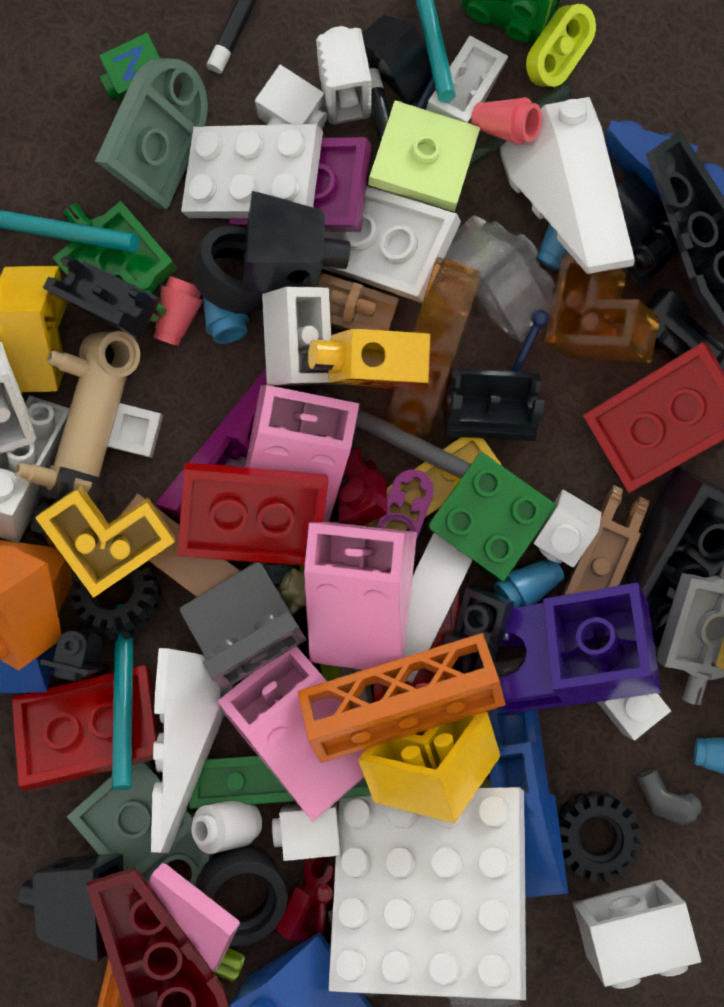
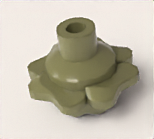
(293, 590)

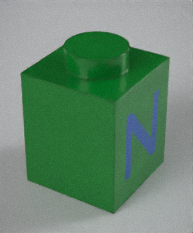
(123, 64)

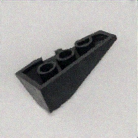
(696, 219)
(680, 538)

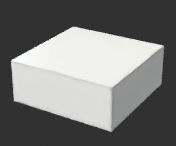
(135, 430)

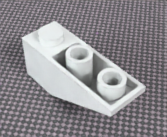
(17, 495)

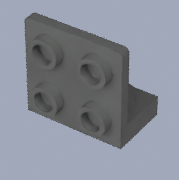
(241, 625)

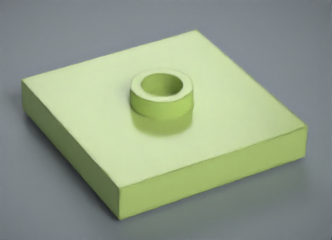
(424, 156)

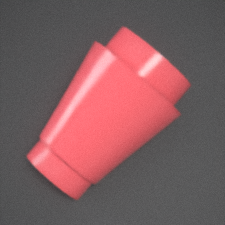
(509, 119)
(182, 304)

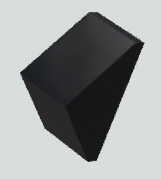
(399, 56)

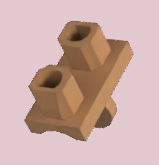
(358, 306)

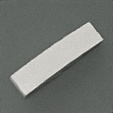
(473, 78)

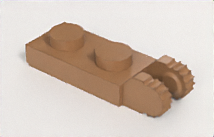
(611, 548)

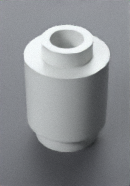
(225, 826)

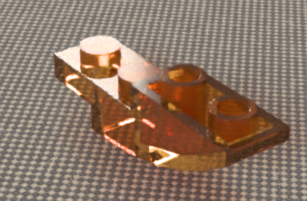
(444, 317)

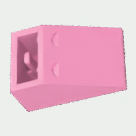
(303, 435)
(357, 593)
(271, 721)

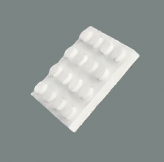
(431, 900)

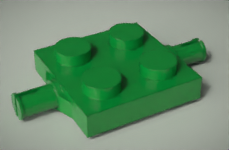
(141, 268)

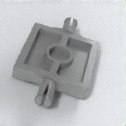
(695, 632)

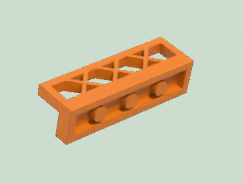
(404, 713)

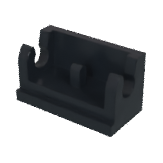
(104, 297)
(492, 404)

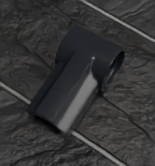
(676, 329)

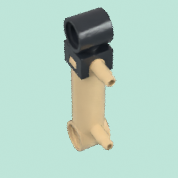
(88, 420)

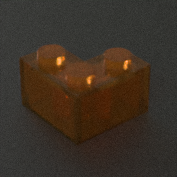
(594, 321)

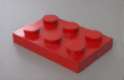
(662, 418)
(249, 513)
(71, 729)

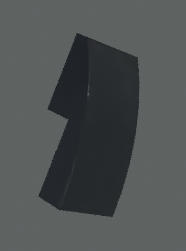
(480, 613)

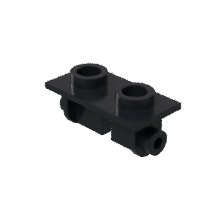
(77, 655)

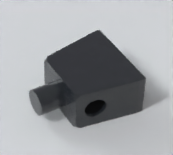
(287, 245)
(63, 904)

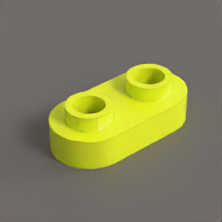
(557, 52)

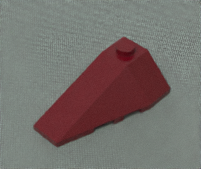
(148, 948)

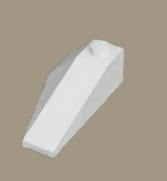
(573, 185)
(191, 720)

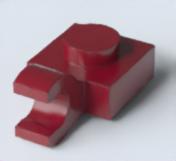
(365, 494)
(301, 910)

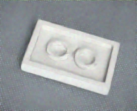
(236, 160)
(397, 243)

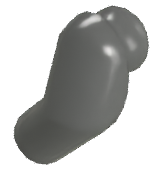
(676, 808)

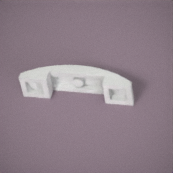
(432, 593)

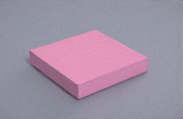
(200, 918)

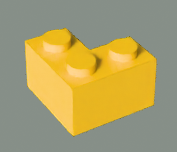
(31, 326)
(99, 549)
(433, 771)

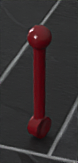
(323, 895)

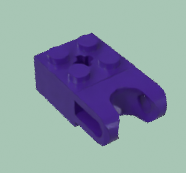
(566, 655)

